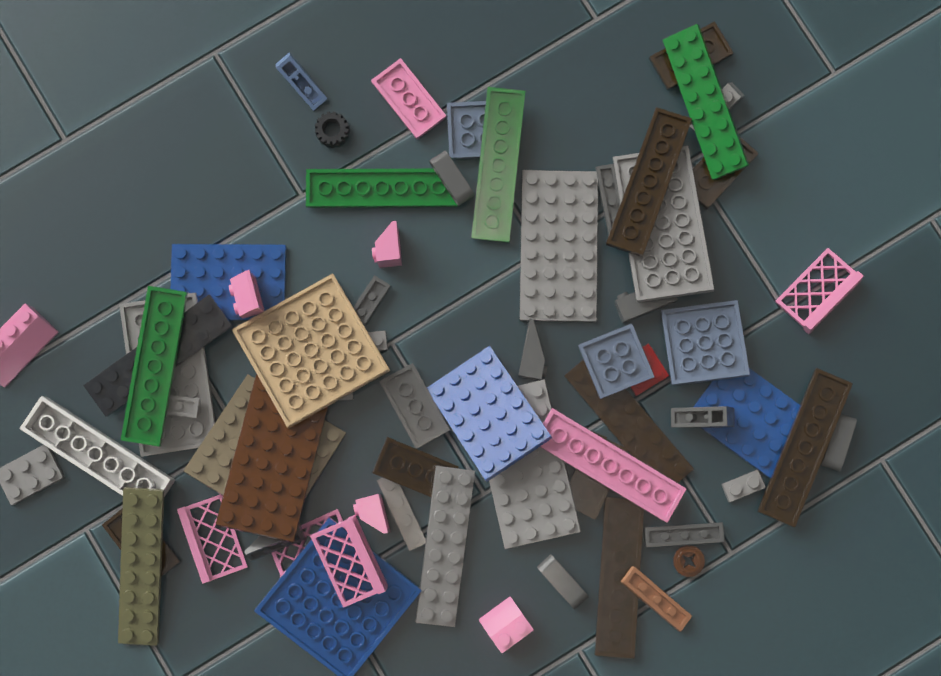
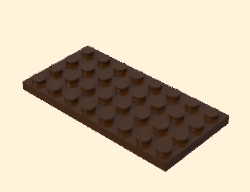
(269, 470)

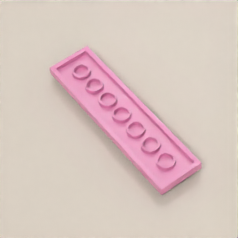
(611, 466)

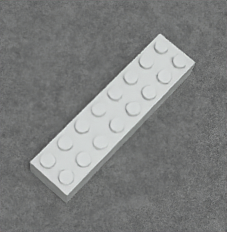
(91, 449)

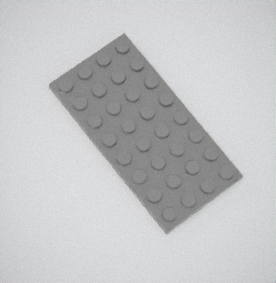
(559, 246)
(677, 250)
(189, 380)
(534, 493)

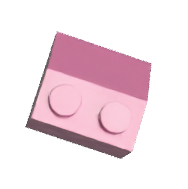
(387, 247)
(246, 294)
(372, 512)
(506, 624)

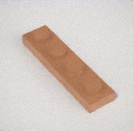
(656, 598)

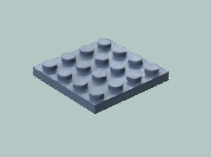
(705, 343)

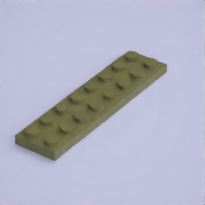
(141, 566)

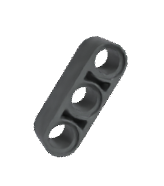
(451, 178)
(839, 443)
(562, 581)

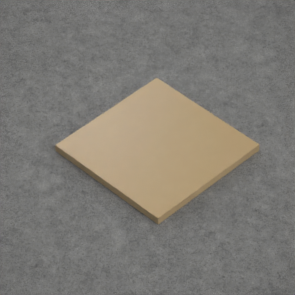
(310, 350)

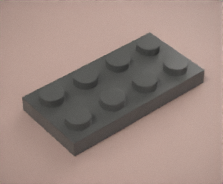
(414, 406)

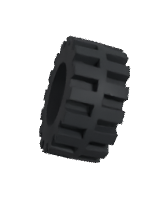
(332, 118)

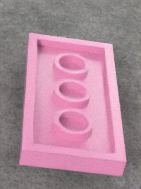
(408, 99)

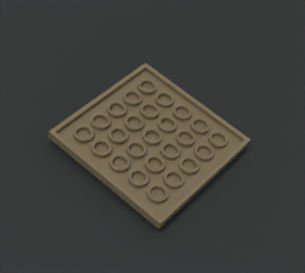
(215, 454)

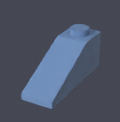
(300, 81)

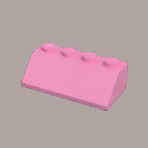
(22, 340)

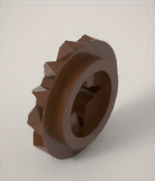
(689, 570)

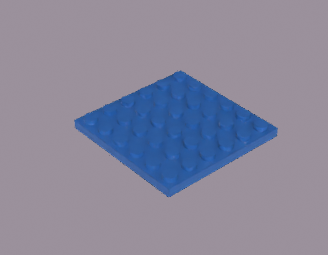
(312, 615)

